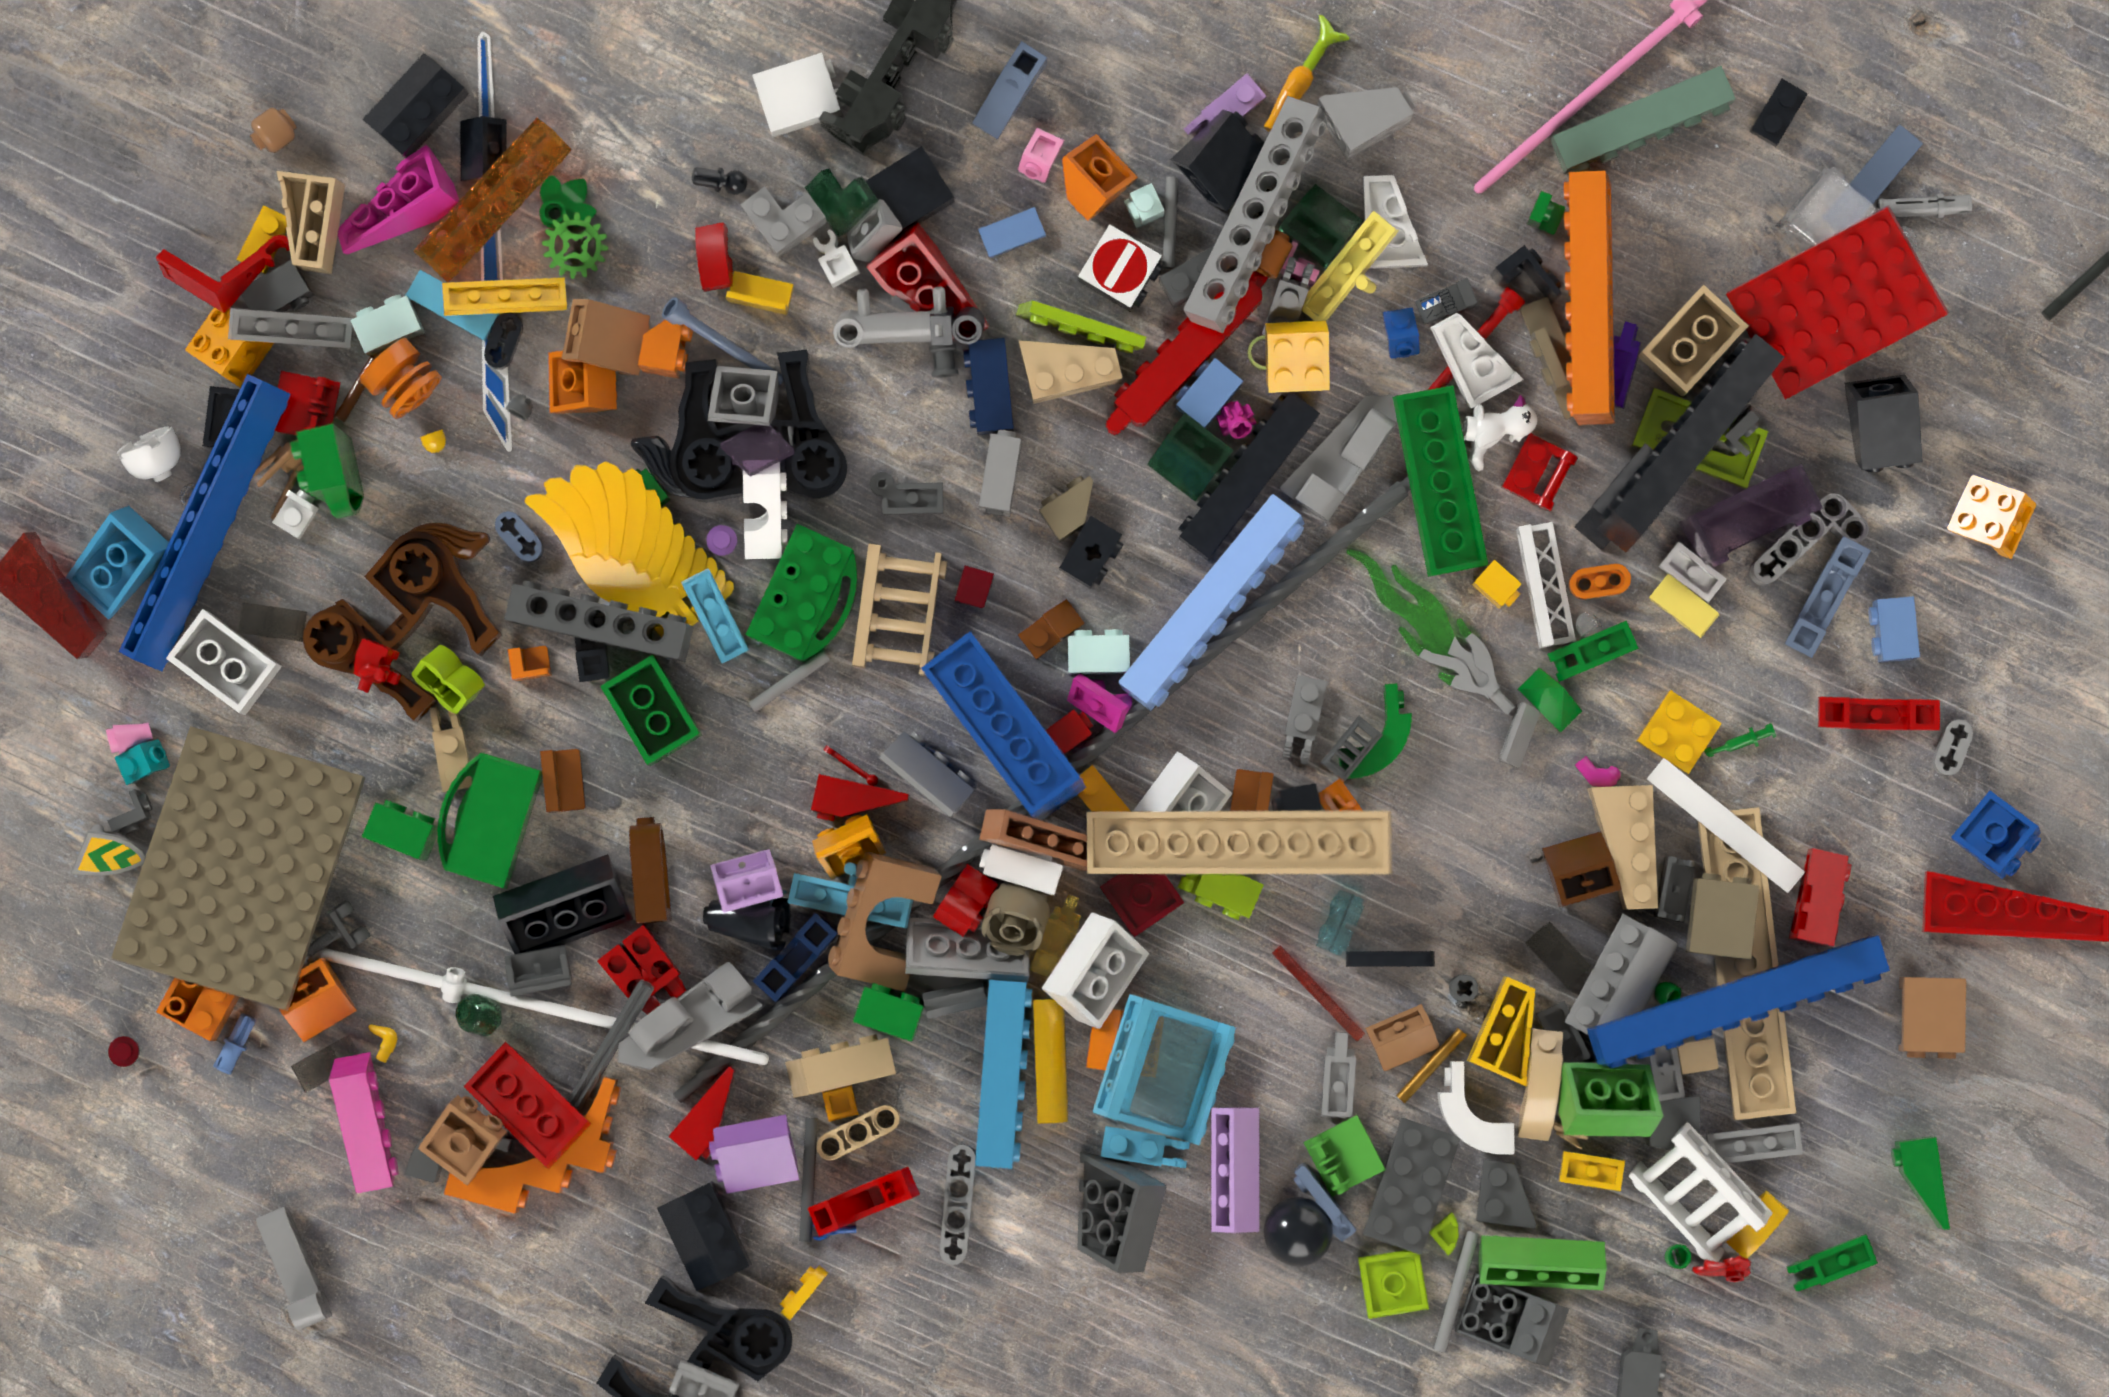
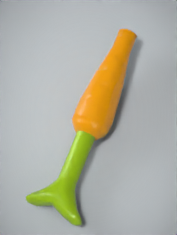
(1302, 76)

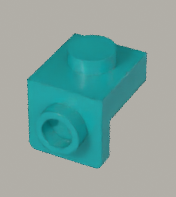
(142, 761)

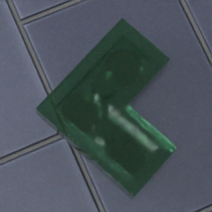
(841, 206)

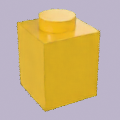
(1498, 585)

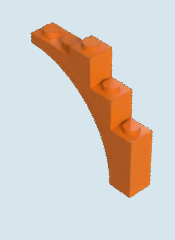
(505, 1185)

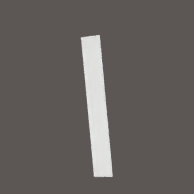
(1725, 825)

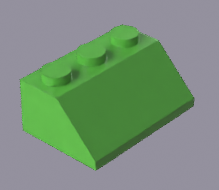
(1608, 1100)

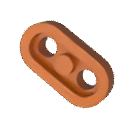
(1599, 581)

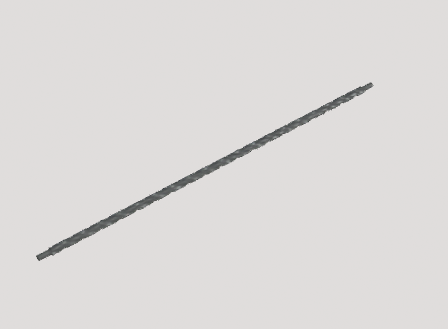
(1078, 760)

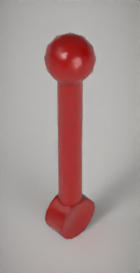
(870, 779)

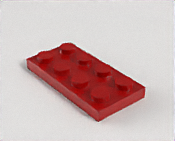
(527, 1105)

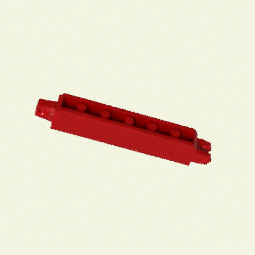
(1177, 363)

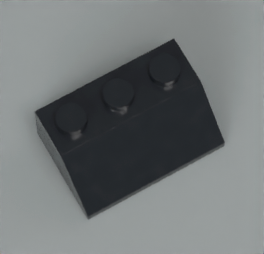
(416, 106)
(704, 1236)

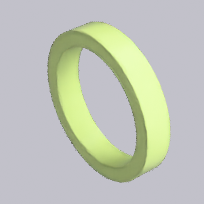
(1250, 356)

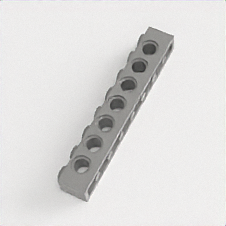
(1293, 118)

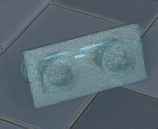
(1343, 908)

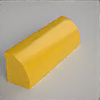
(1050, 1062)

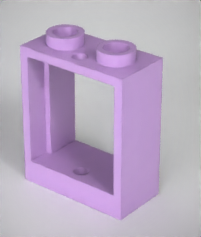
(746, 885)

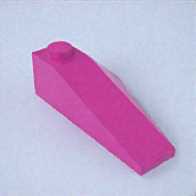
(411, 199)

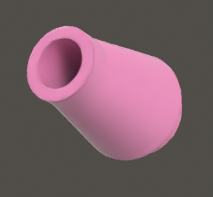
(128, 736)

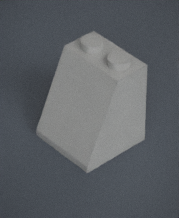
(1365, 117)

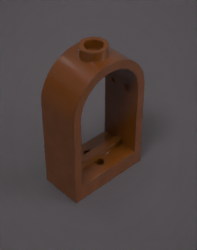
(649, 872)

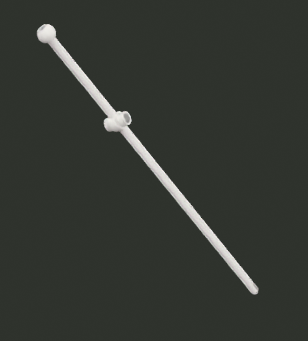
(455, 985)

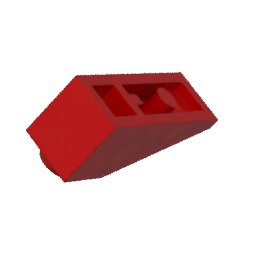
(847, 798)
(697, 1127)

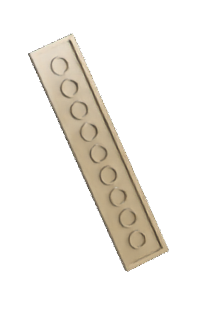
(1239, 842)
(1757, 1049)

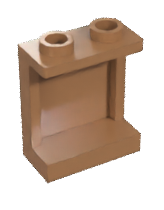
(605, 336)
(1933, 1016)

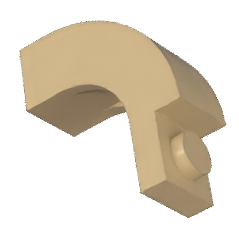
(1543, 1085)

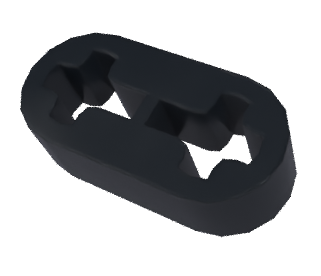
(510, 343)

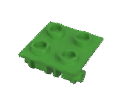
(1344, 1156)

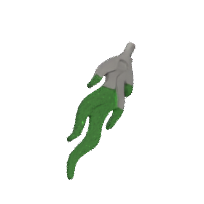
(1434, 629)

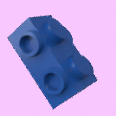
(1997, 835)

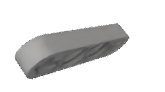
(953, 1203)

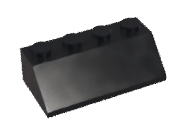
(563, 906)

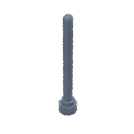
(678, 313)

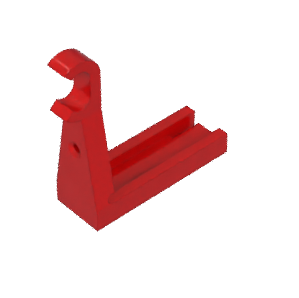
(232, 284)

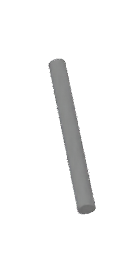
(1456, 1291)

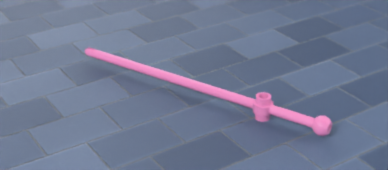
(1685, 11)

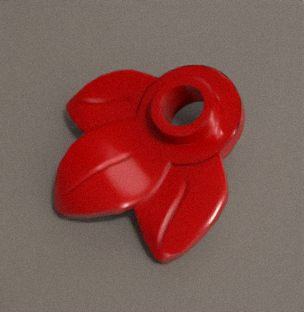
(1733, 1269)

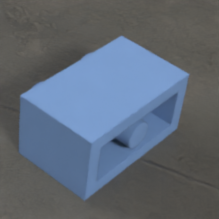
(1209, 392)
(1894, 629)

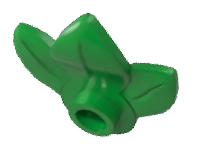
(567, 198)

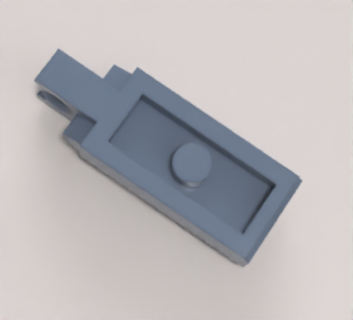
(1307, 1181)

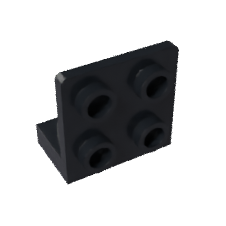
(1531, 263)

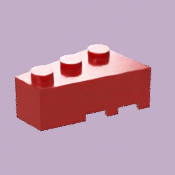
(1820, 898)

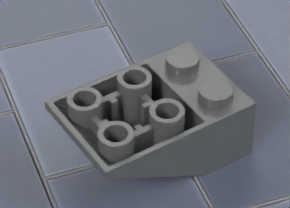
(1512, 1321)

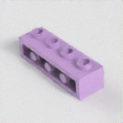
(1235, 1169)

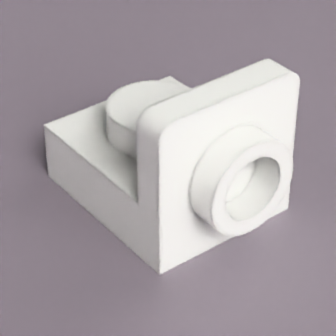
(296, 513)

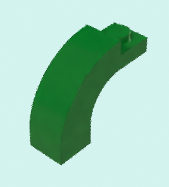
(1393, 737)

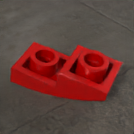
(712, 257)

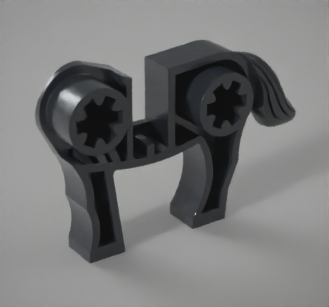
(706, 473)
(743, 1337)

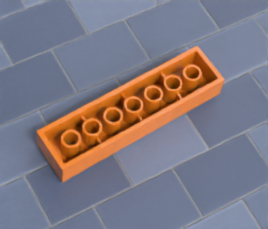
(1591, 298)

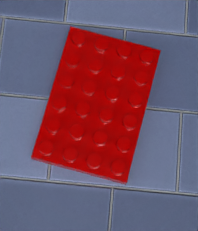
(1839, 301)

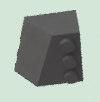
(1117, 1213)

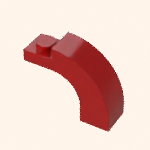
(863, 1201)

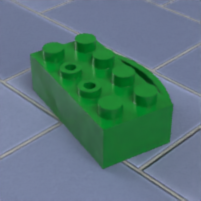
(329, 469)
(805, 595)
(489, 819)

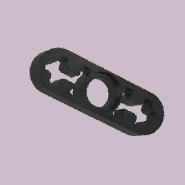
(1390, 958)

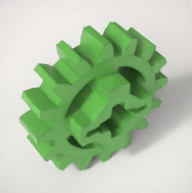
(585, 257)

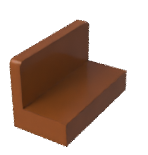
(562, 780)
(1251, 791)

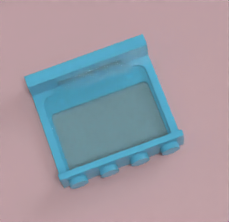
(1164, 1069)

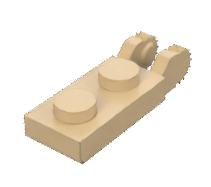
(449, 749)

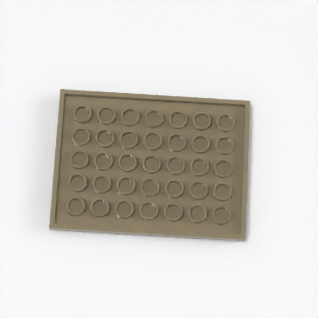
(238, 868)

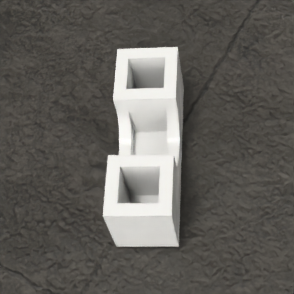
(764, 534)

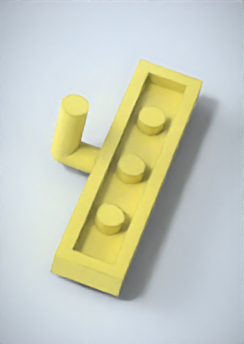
(1349, 268)

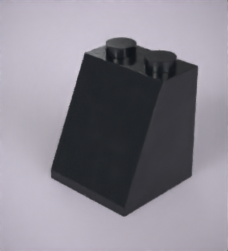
(1220, 158)
(1884, 422)

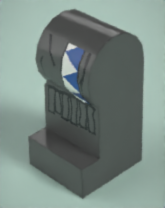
(1446, 302)

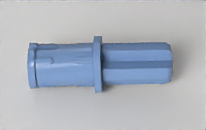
(234, 1044)

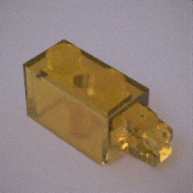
(1057, 937)

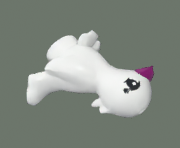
(1488, 428)

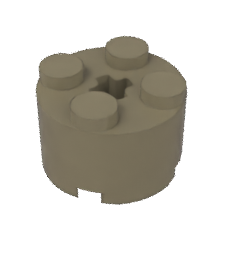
(1016, 919)

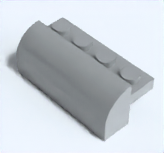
(1623, 975)

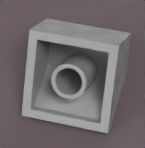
(744, 396)

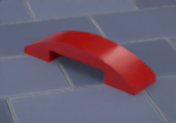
(1879, 714)

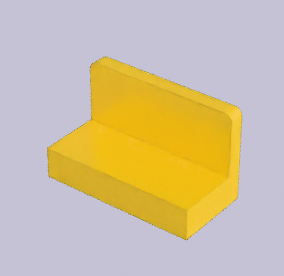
(760, 293)

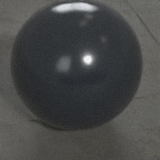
(1298, 1231)

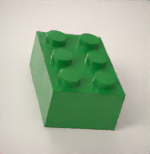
(651, 710)

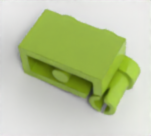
(1231, 891)

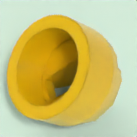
(434, 441)

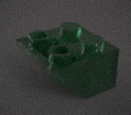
(1320, 225)
(1190, 457)

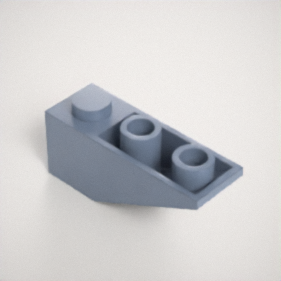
(1010, 90)

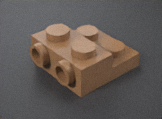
(463, 1138)

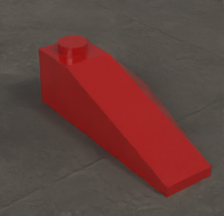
(913, 268)

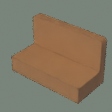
(1403, 1037)

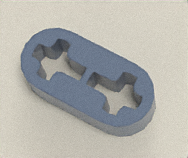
(524, 532)

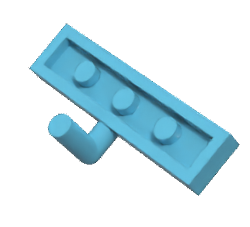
(832, 898)

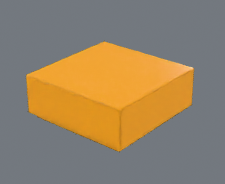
(840, 1103)

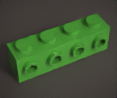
(1534, 1260)

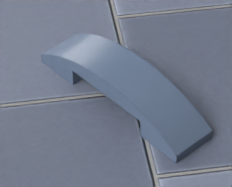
(1826, 596)

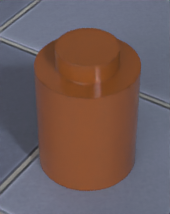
(1275, 255)

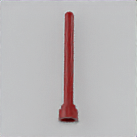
(1509, 302)

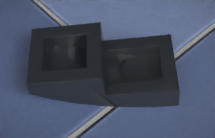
(592, 657)

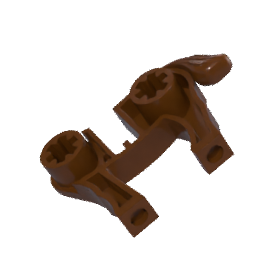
(413, 576)

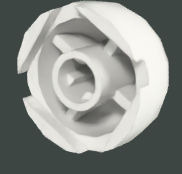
(152, 455)

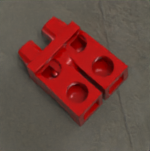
(653, 967)

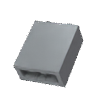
(1000, 473)

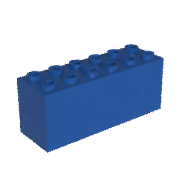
(1003, 727)

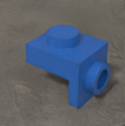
(1401, 333)

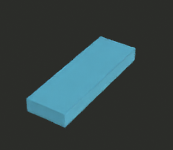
(428, 293)
(714, 615)

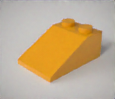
(846, 844)

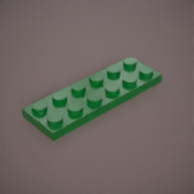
(1440, 481)

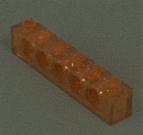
(492, 200)

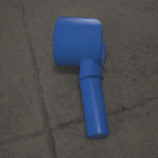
(846, 1229)

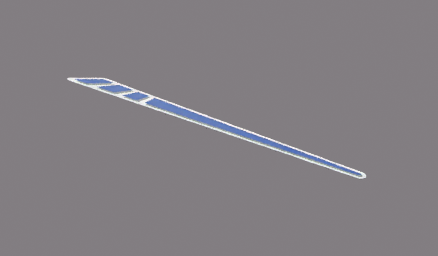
(494, 380)

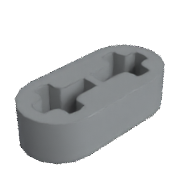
(1959, 750)

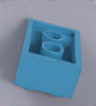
(117, 560)

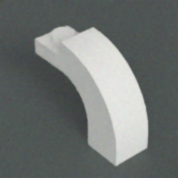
(1481, 1135)

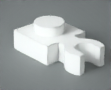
(837, 261)

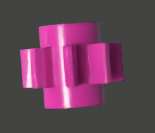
(1236, 420)

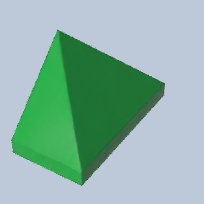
(1550, 699)

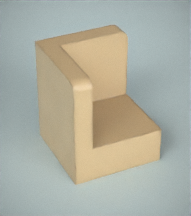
(1698, 1056)

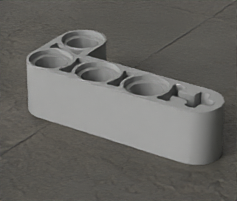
(1803, 543)
(294, 1268)

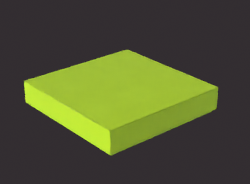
(1393, 1283)

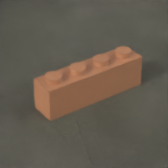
(1035, 838)

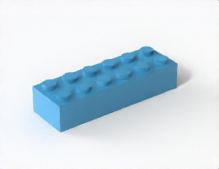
(1001, 1074)

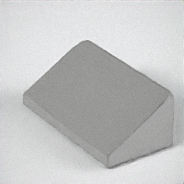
(873, 232)
(1519, 735)

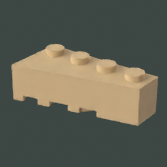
(1628, 829)

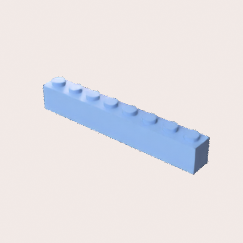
(1212, 602)

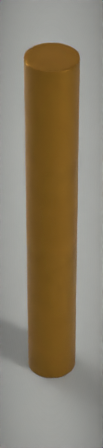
(1431, 1065)

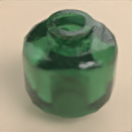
(478, 1014)

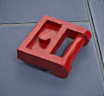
(1530, 467)

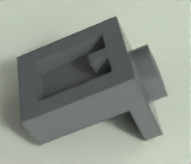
(1743, 425)

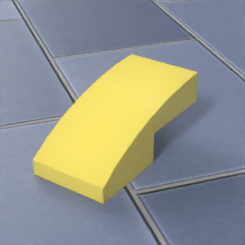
(1684, 605)

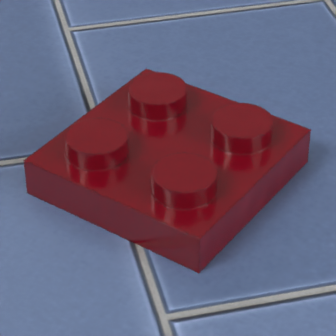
(1141, 899)

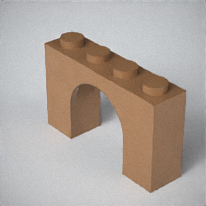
(877, 880)

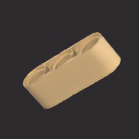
(843, 1135)

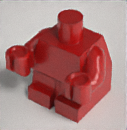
(374, 663)

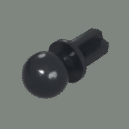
(733, 182)

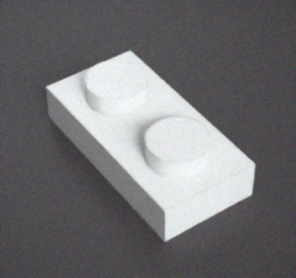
(1692, 572)

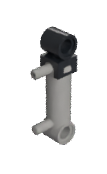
(932, 326)

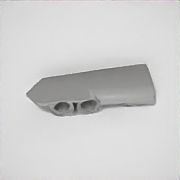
(1338, 461)
(689, 1020)

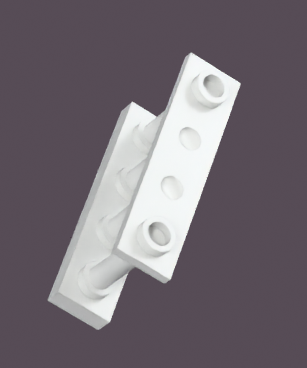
(1708, 1167)

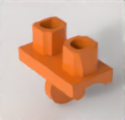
(1338, 798)

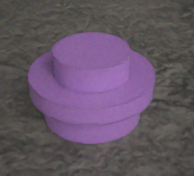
(721, 540)

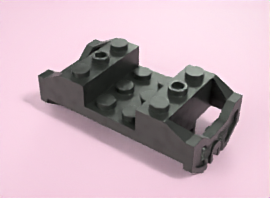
(874, 101)

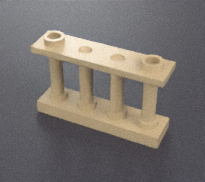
(874, 591)

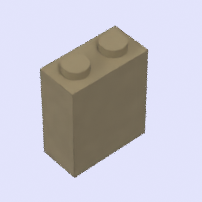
(1722, 917)

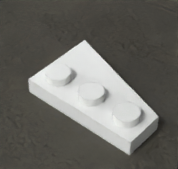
(1385, 198)
(1472, 361)

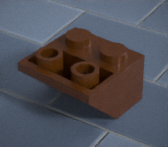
(1581, 869)

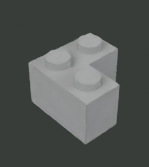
(783, 227)

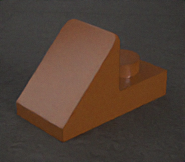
(1051, 629)

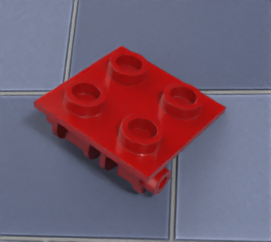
(310, 402)

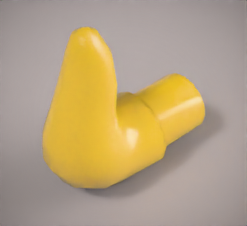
(388, 1043)

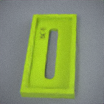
(1668, 407)

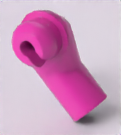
(1598, 776)

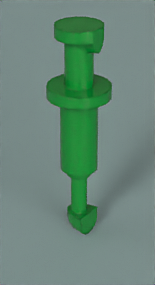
(1743, 740)

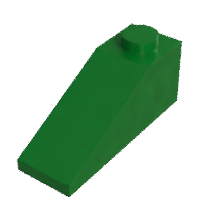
(1921, 1169)

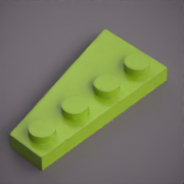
(1073, 323)

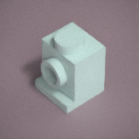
(1144, 206)

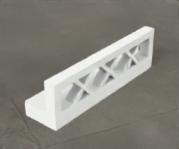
(1535, 586)

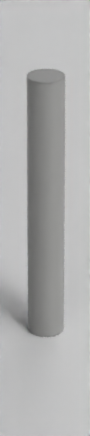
(1170, 222)
(789, 681)

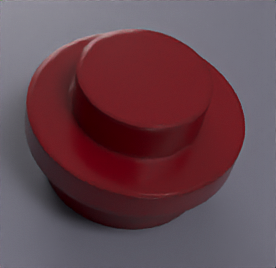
(123, 1051)

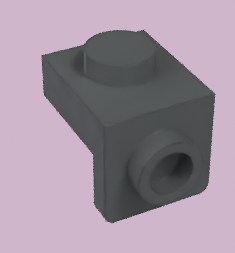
(129, 821)

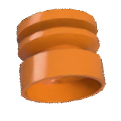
(396, 373)

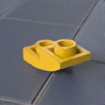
(1747, 1239)

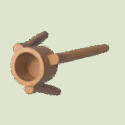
(283, 459)

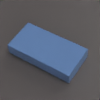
(1012, 232)

